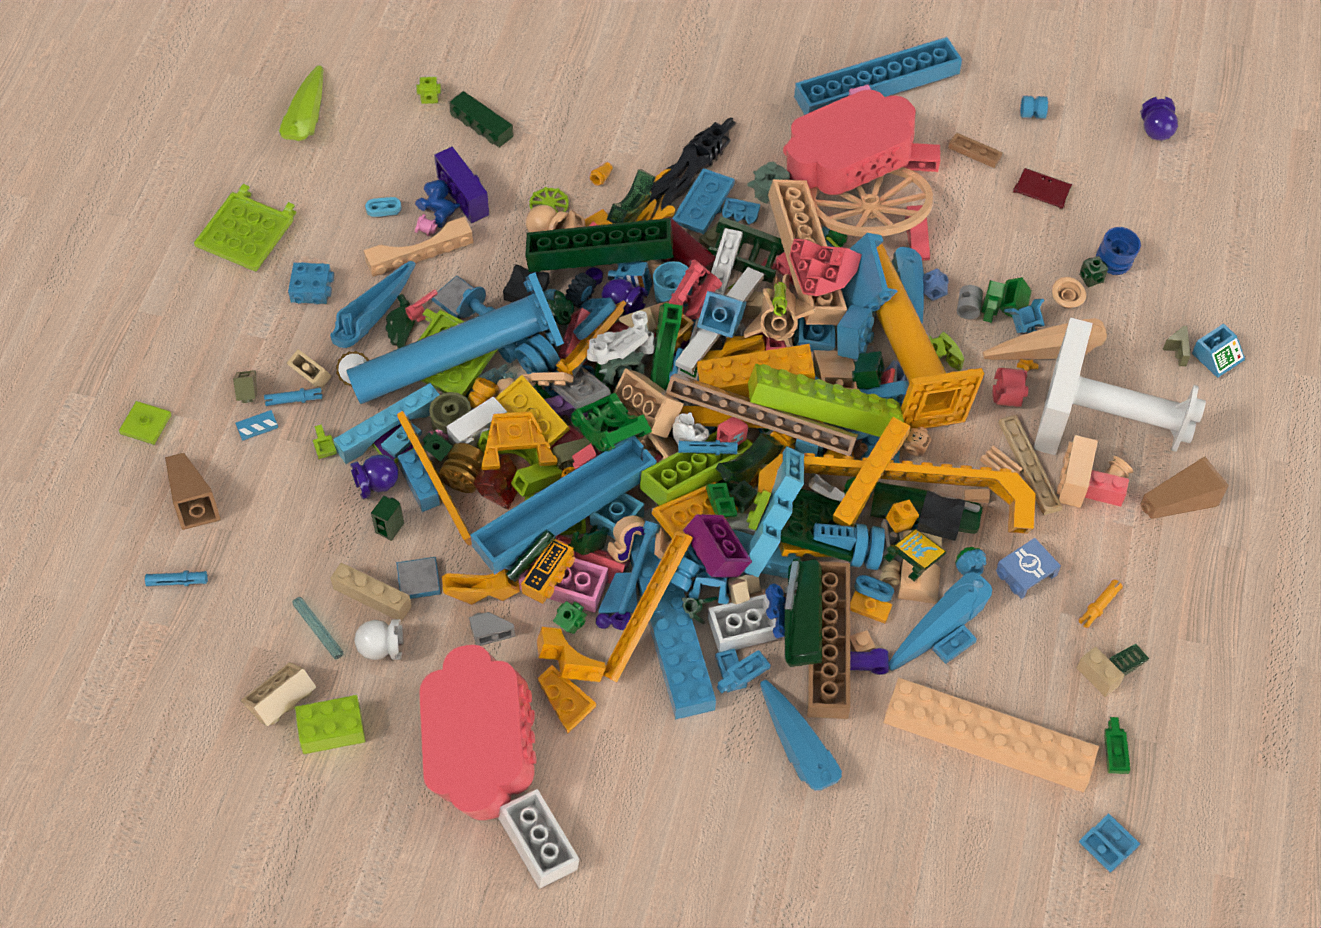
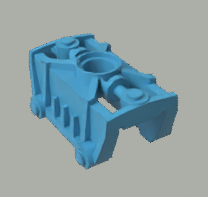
(704, 578)

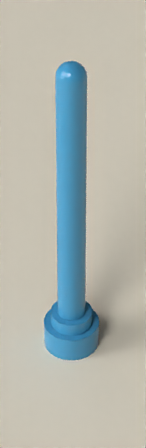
(650, 530)

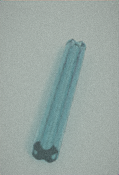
(318, 628)

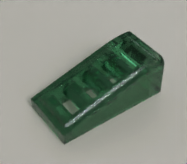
(1132, 665)

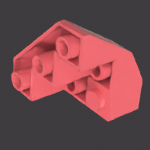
(822, 267)

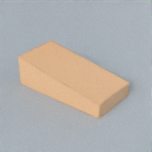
(977, 495)

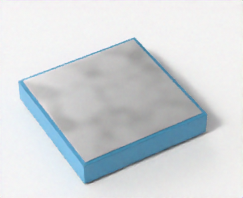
(451, 295)
(419, 577)

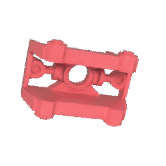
(697, 298)

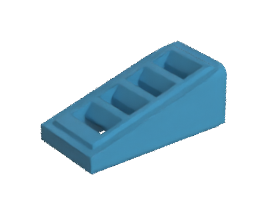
(836, 535)

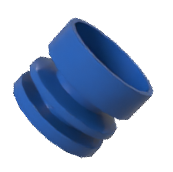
(1119, 249)

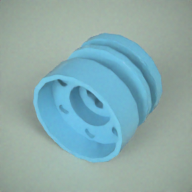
(667, 279)

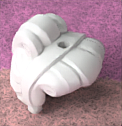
(686, 430)

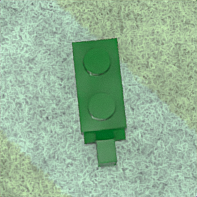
(1116, 748)

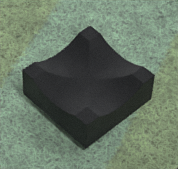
(516, 289)
(941, 516)

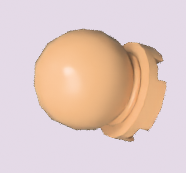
(544, 218)

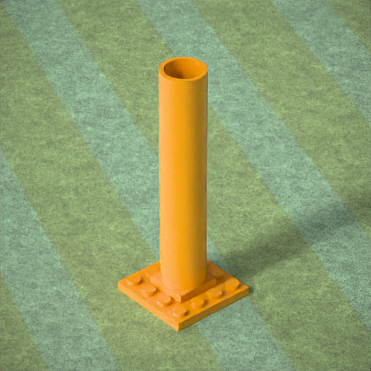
(932, 394)

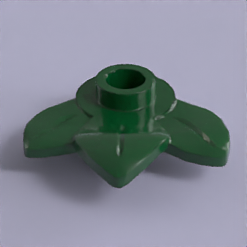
(561, 308)

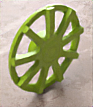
(549, 200)

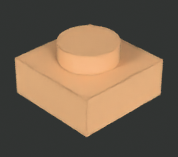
(862, 642)

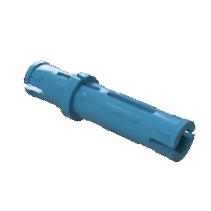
(293, 396)
(707, 447)
(184, 578)

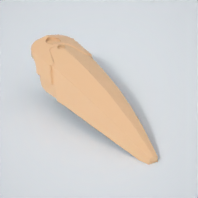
(1043, 343)

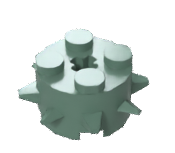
(764, 178)
(614, 368)

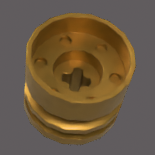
(462, 467)

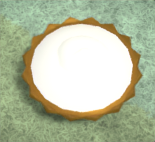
(348, 361)

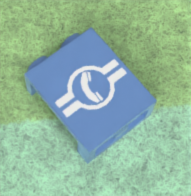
(1027, 567)

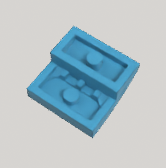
(1109, 843)

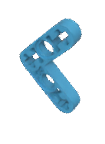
(599, 310)

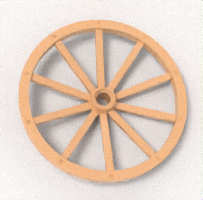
(872, 206)

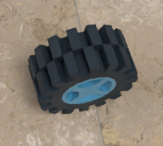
(580, 289)

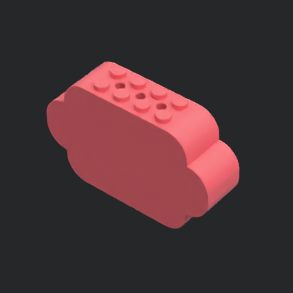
(851, 141)
(476, 732)

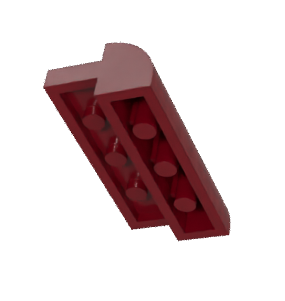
(688, 249)

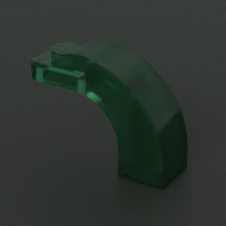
(635, 200)

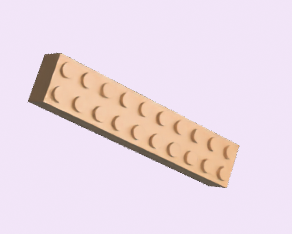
(798, 219)
(991, 735)

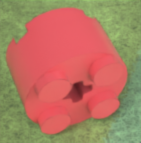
(1010, 387)

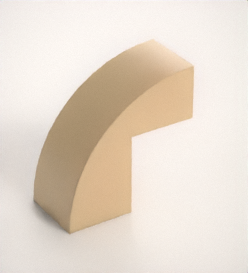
(742, 586)

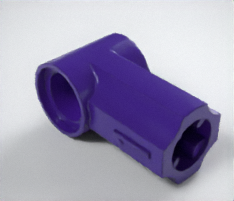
(874, 661)

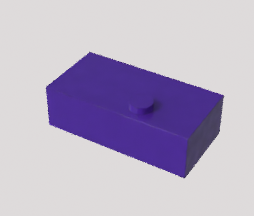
(462, 184)

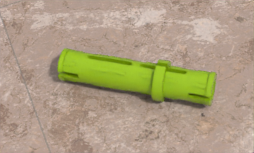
(779, 300)

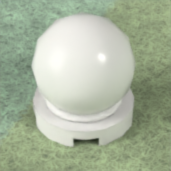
(378, 639)

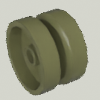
(447, 409)

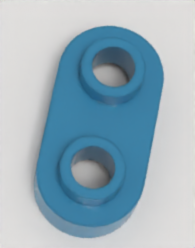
(874, 588)

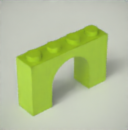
(528, 479)

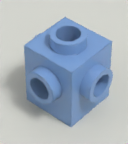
(935, 284)

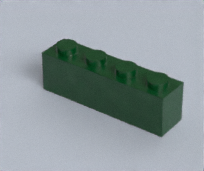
(481, 119)

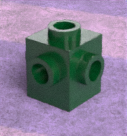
(1093, 271)

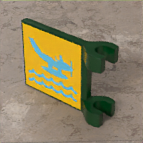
(917, 551)

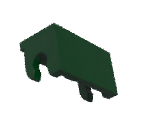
(589, 542)

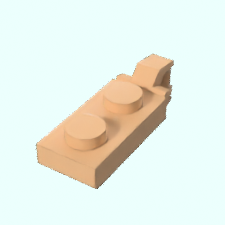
(544, 379)

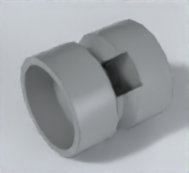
(969, 302)

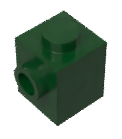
(437, 445)

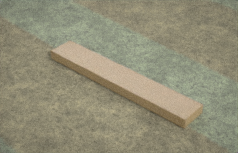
(1030, 463)

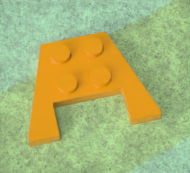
(515, 432)

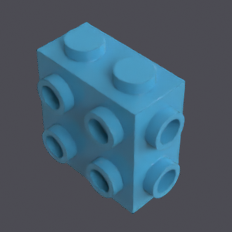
(310, 283)

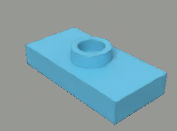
(398, 441)

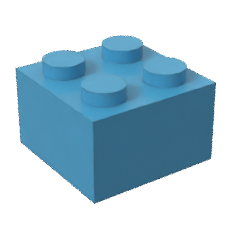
(855, 332)

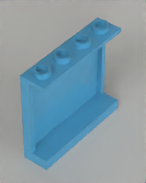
(868, 285)

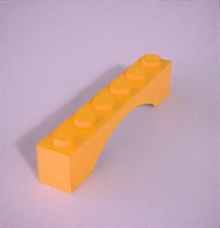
(870, 473)

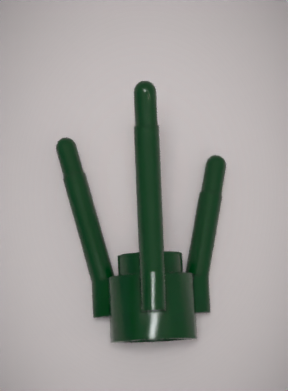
(694, 606)

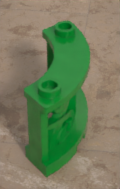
(605, 441)

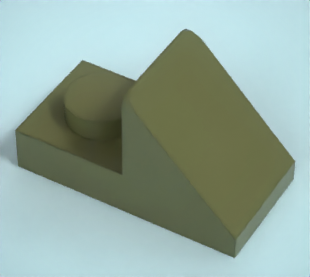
(1180, 344)

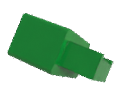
(992, 300)

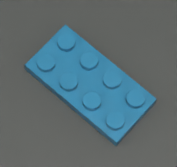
(703, 201)

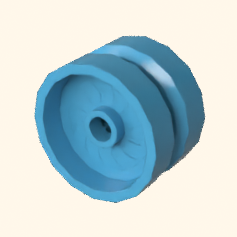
(537, 355)
(868, 547)

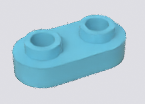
(383, 206)

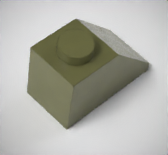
(245, 386)

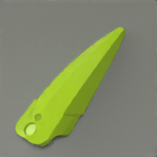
(304, 108)

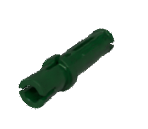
(524, 562)

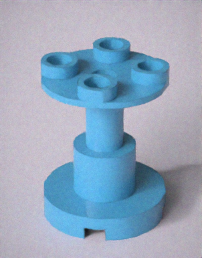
(473, 302)

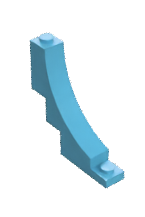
(777, 512)

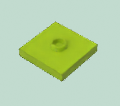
(145, 422)

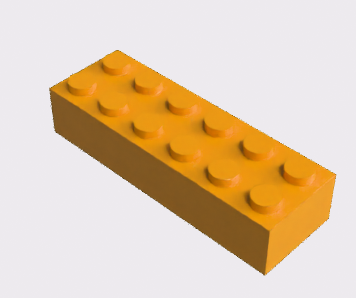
(734, 371)

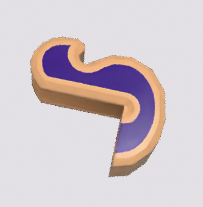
(624, 535)

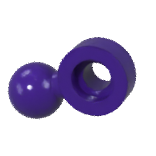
(618, 620)

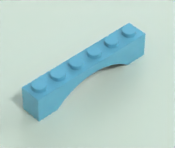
(359, 438)

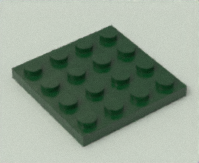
(799, 529)

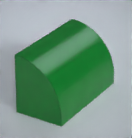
(1015, 295)

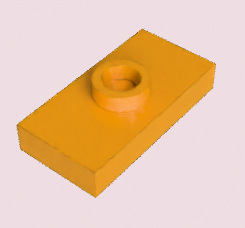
(870, 607)

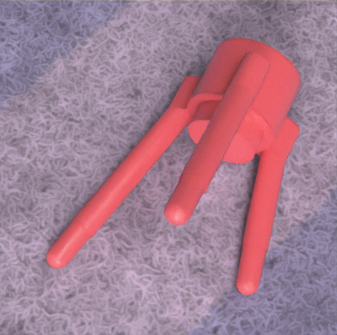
(416, 310)

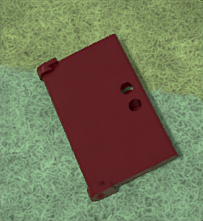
(1034, 186)

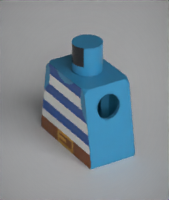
(635, 273)

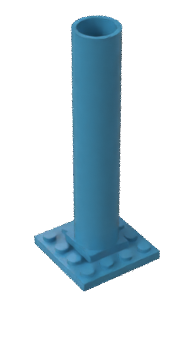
(456, 345)

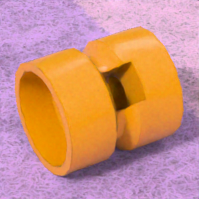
(483, 390)

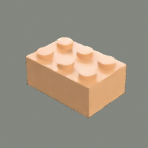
(1076, 471)

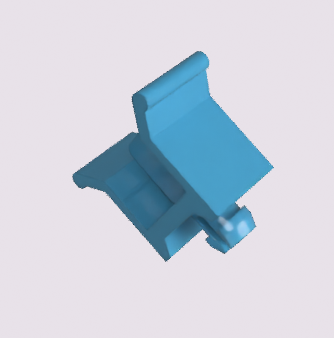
(1028, 317)

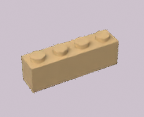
(370, 592)

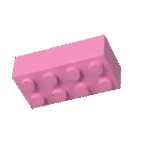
(581, 583)

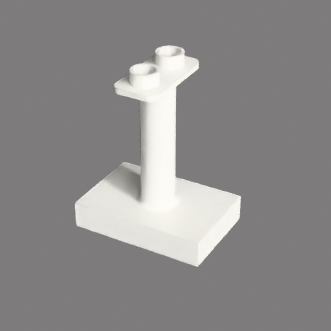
(1070, 388)

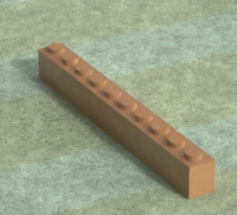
(773, 419)

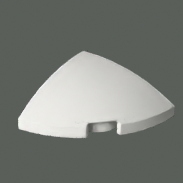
(824, 488)

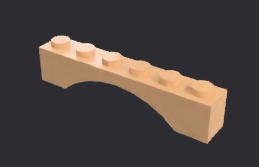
(387, 258)

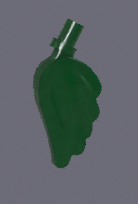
(399, 324)

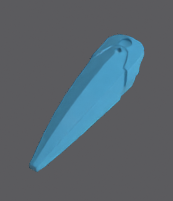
(910, 271)
(365, 311)
(953, 610)
(801, 744)

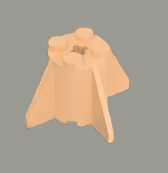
(779, 326)

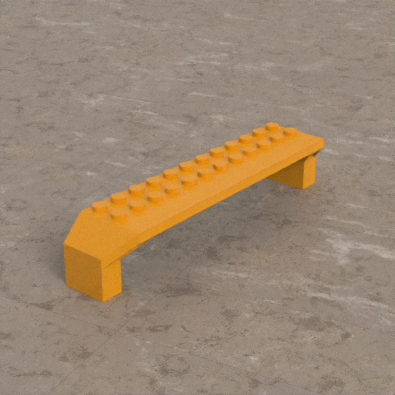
(1003, 483)

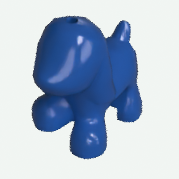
(443, 208)

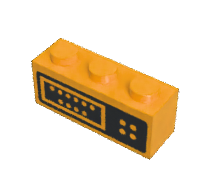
(548, 571)

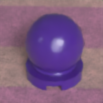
(1159, 118)
(622, 289)
(376, 474)

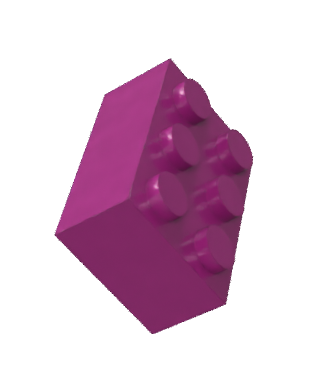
(717, 546)

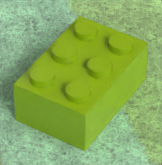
(330, 724)

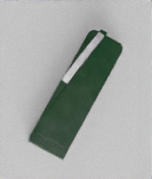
(888, 494)
(803, 614)

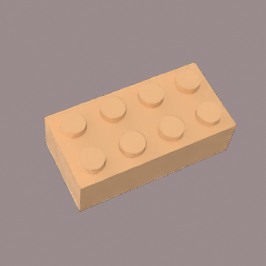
(647, 398)

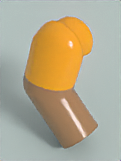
(859, 451)

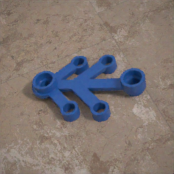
(775, 595)

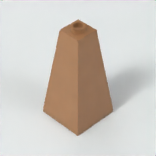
(1187, 491)
(190, 493)

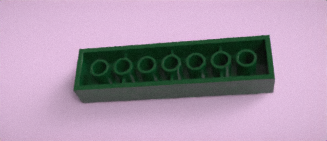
(599, 245)

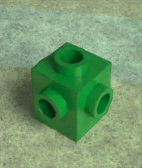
(570, 616)

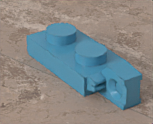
(743, 672)

